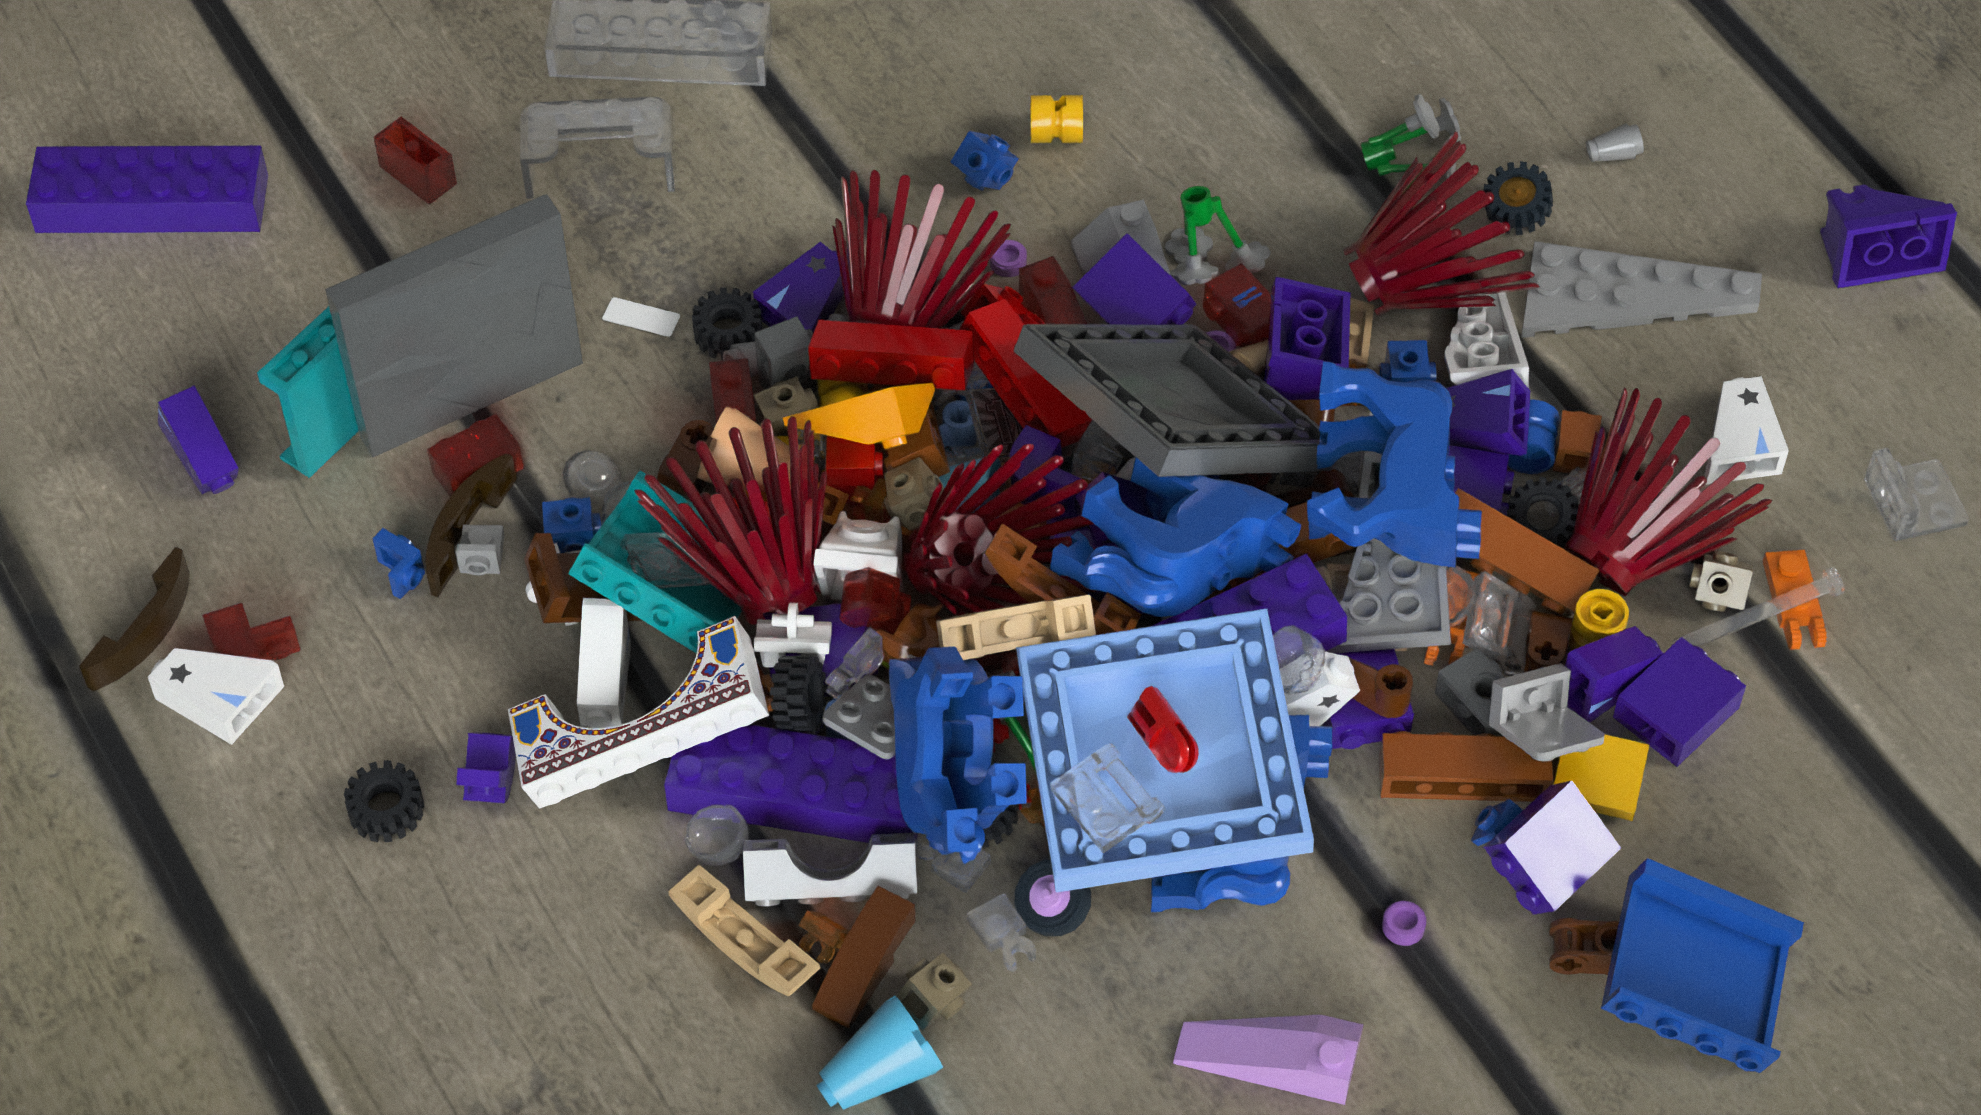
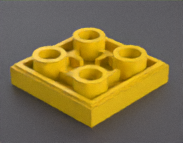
(1607, 775)

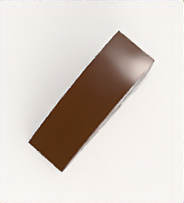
(864, 956)

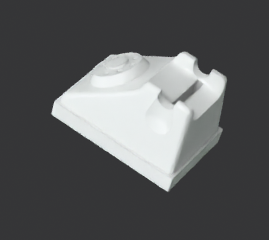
(856, 546)

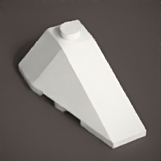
(1485, 343)

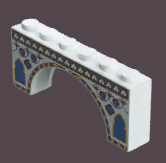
(714, 699)

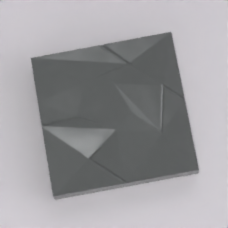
(456, 325)
(1173, 398)

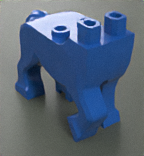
(1415, 498)
(1195, 545)
(946, 748)
(1255, 881)

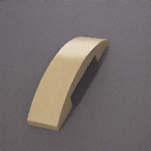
(1017, 626)
(740, 934)

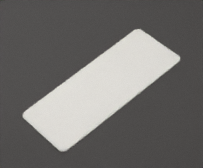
(641, 317)

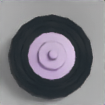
(1044, 908)

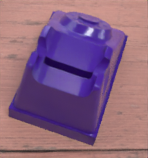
(1885, 235)
(1304, 330)

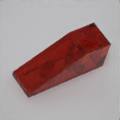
(1049, 293)

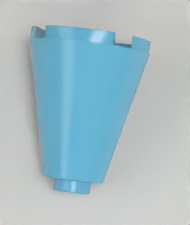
(878, 1058)

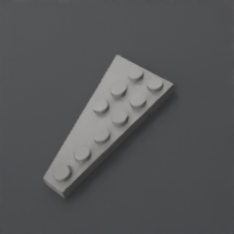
(1627, 290)
(1394, 602)

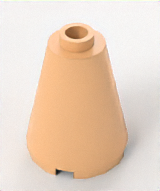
(724, 454)

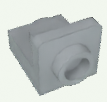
(480, 549)

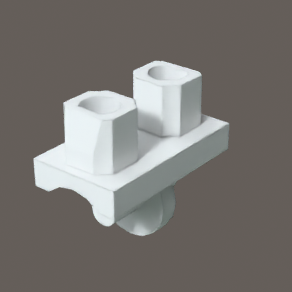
(791, 635)

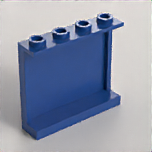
(1699, 965)

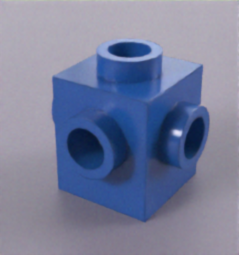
(985, 160)
(1407, 362)
(570, 522)

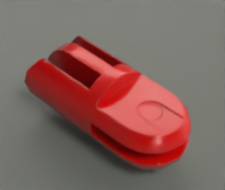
(1164, 731)

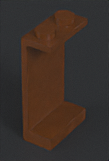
(556, 591)

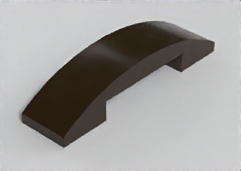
(485, 486)
(114, 659)

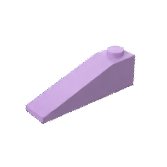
(1286, 1053)

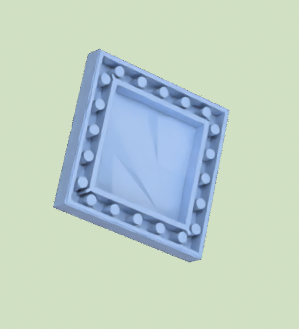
(1227, 689)

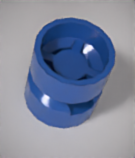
(1541, 440)

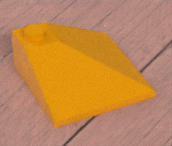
(873, 417)

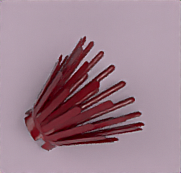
(1400, 245)
(892, 288)
(1639, 540)
(952, 543)
(748, 560)

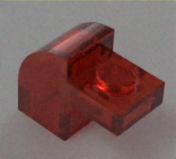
(873, 600)
(232, 635)

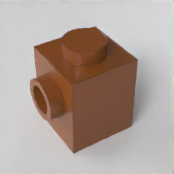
(1575, 440)

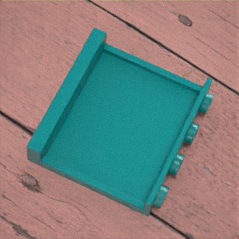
(312, 395)
(605, 568)

